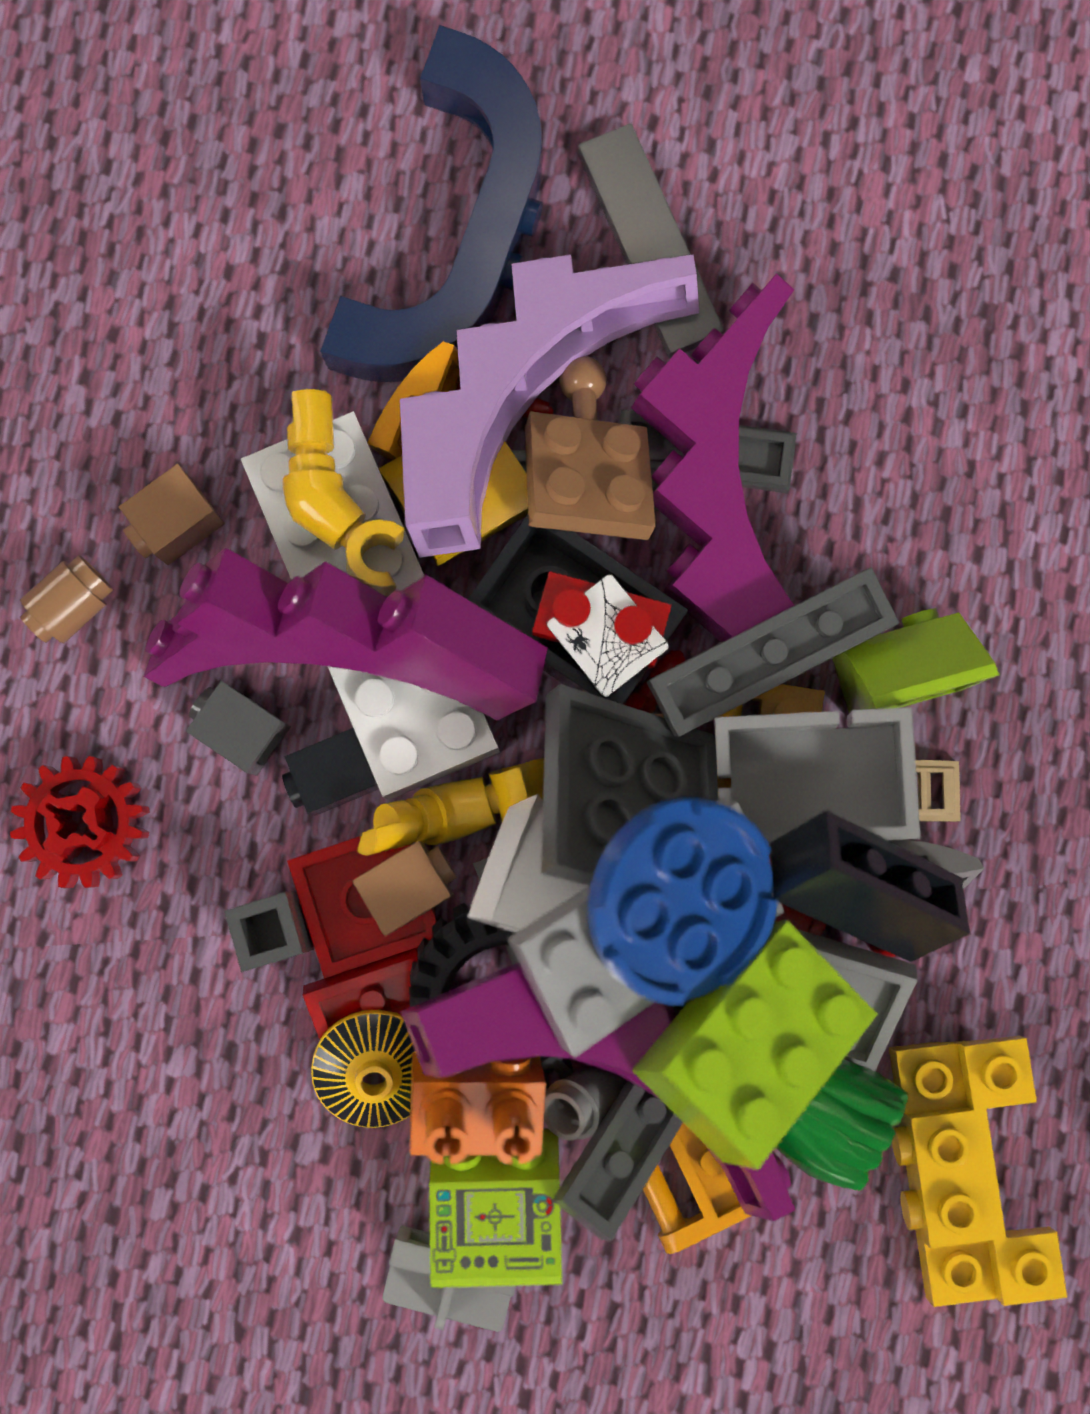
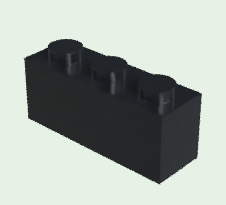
(868, 887)

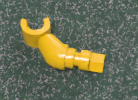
(317, 494)
(451, 808)

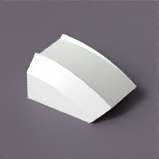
(512, 884)

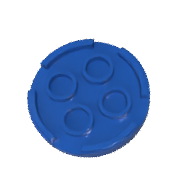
(682, 899)

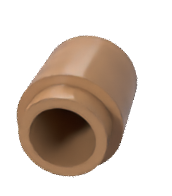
(65, 600)

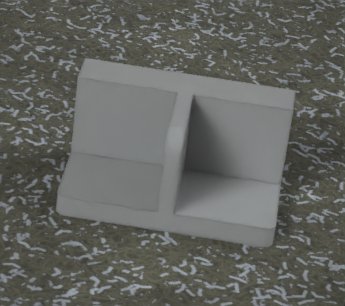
(410, 1288)

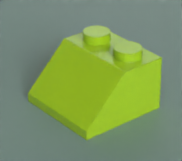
(913, 663)

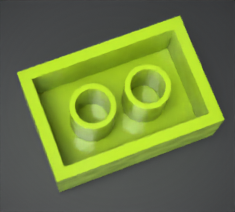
(757, 1050)

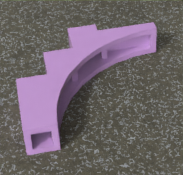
(505, 366)

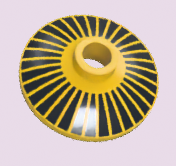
(359, 1046)

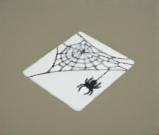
(596, 645)

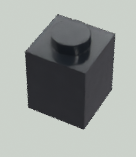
(328, 774)

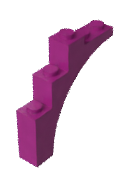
(699, 411)
(332, 620)
(504, 1020)

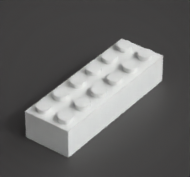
(402, 728)

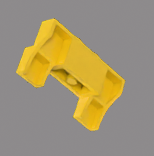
(954, 1174)

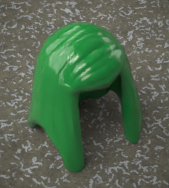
(846, 1126)

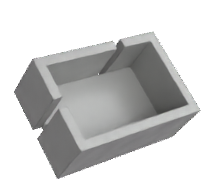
(801, 765)

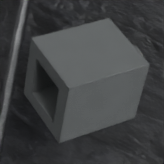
(236, 727)
(268, 930)

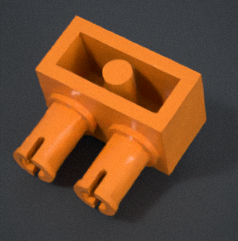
(479, 1111)

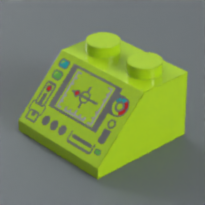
(496, 1220)

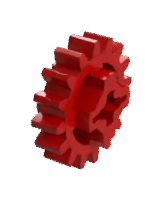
(62, 840)

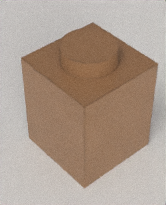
(169, 516)
(406, 886)

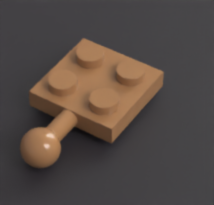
(588, 470)

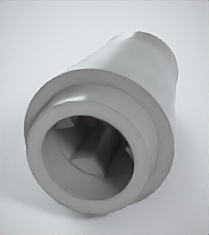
(580, 1102)

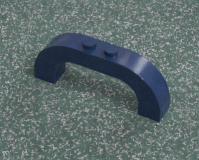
(488, 91)

